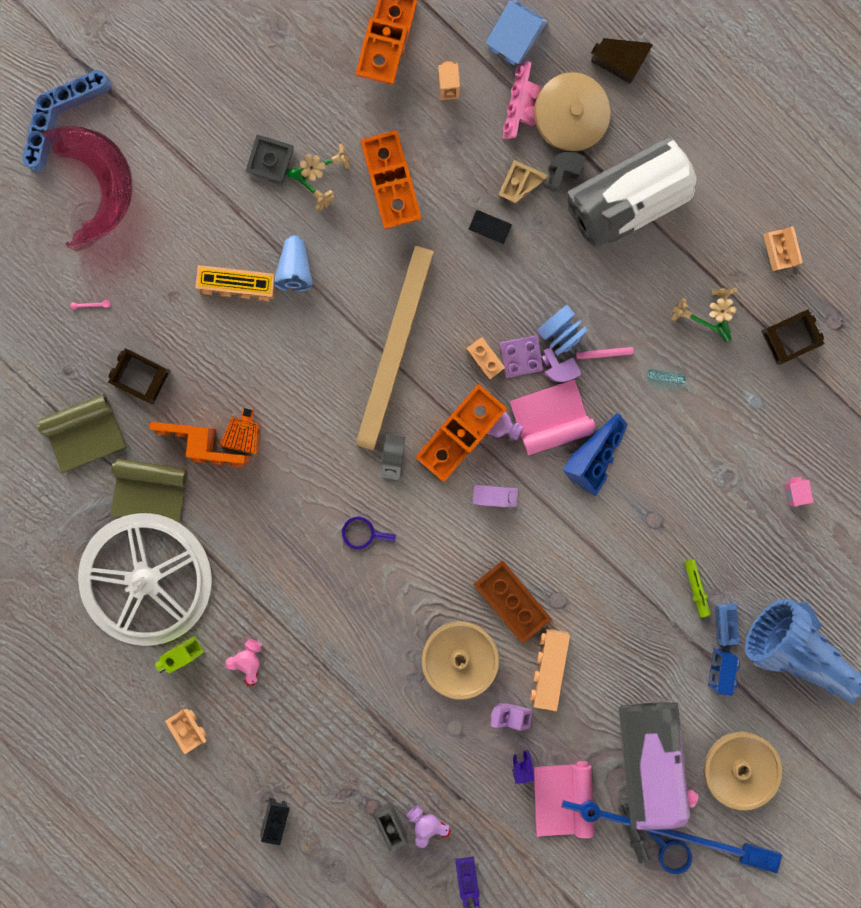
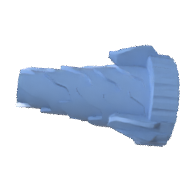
(788, 640)

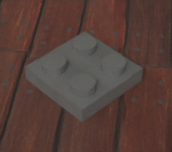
(269, 159)

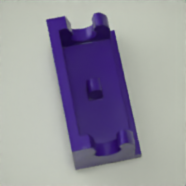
(523, 771)

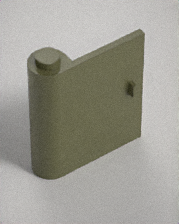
(82, 433)
(148, 489)

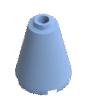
(293, 266)

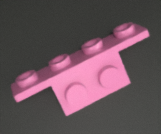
(521, 102)

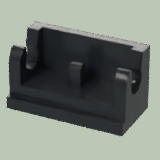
(490, 226)
(274, 822)

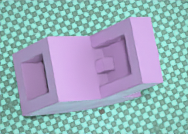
(559, 372)
(495, 496)
(511, 716)

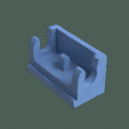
(727, 624)

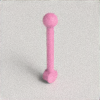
(105, 303)

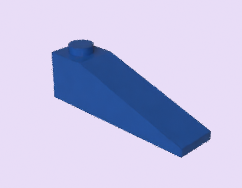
(591, 460)

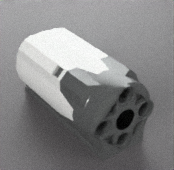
(633, 193)

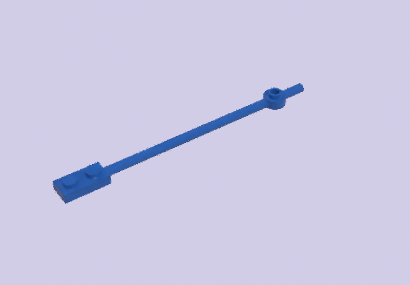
(749, 855)

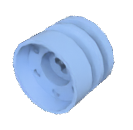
(562, 330)

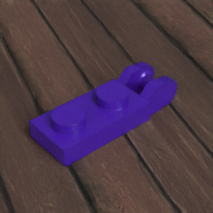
(467, 880)

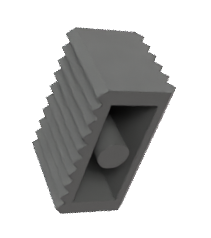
(390, 826)

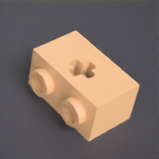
(449, 80)
(485, 358)

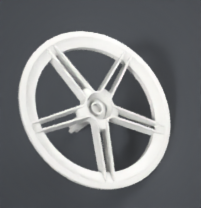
(145, 579)

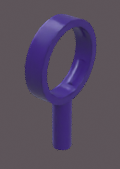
(374, 535)

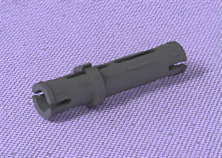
(637, 841)

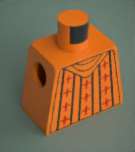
(242, 433)

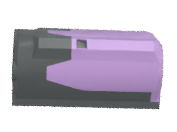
(654, 765)

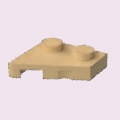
(520, 181)

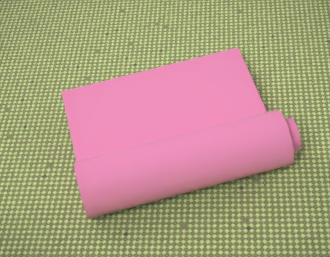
(552, 417)
(558, 784)

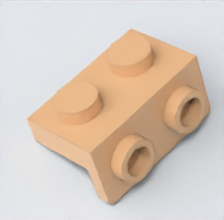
(783, 248)
(185, 730)

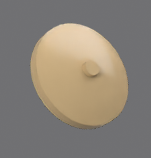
(572, 112)
(460, 660)
(742, 770)

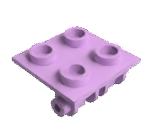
(521, 356)

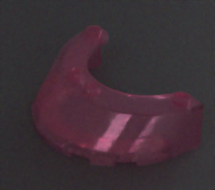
(112, 174)

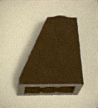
(621, 57)

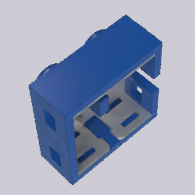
(723, 672)

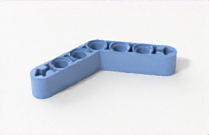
(57, 106)

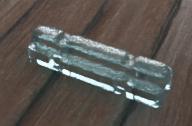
(665, 376)

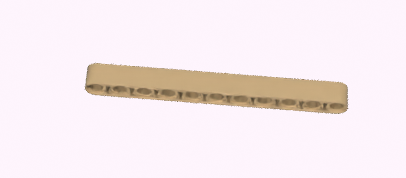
(394, 348)

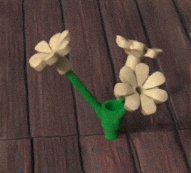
(312, 168)
(721, 312)

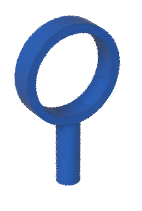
(664, 845)

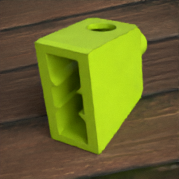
(179, 655)

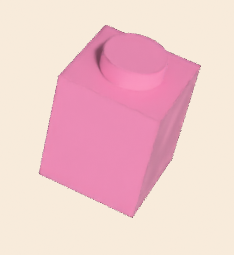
(798, 491)

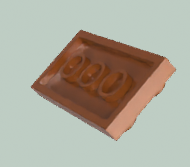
(512, 601)

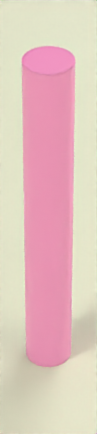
(604, 353)

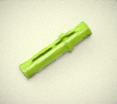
(699, 595)

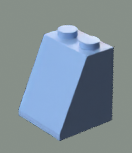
(515, 32)

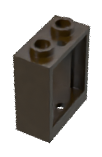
(775, 345)
(156, 385)

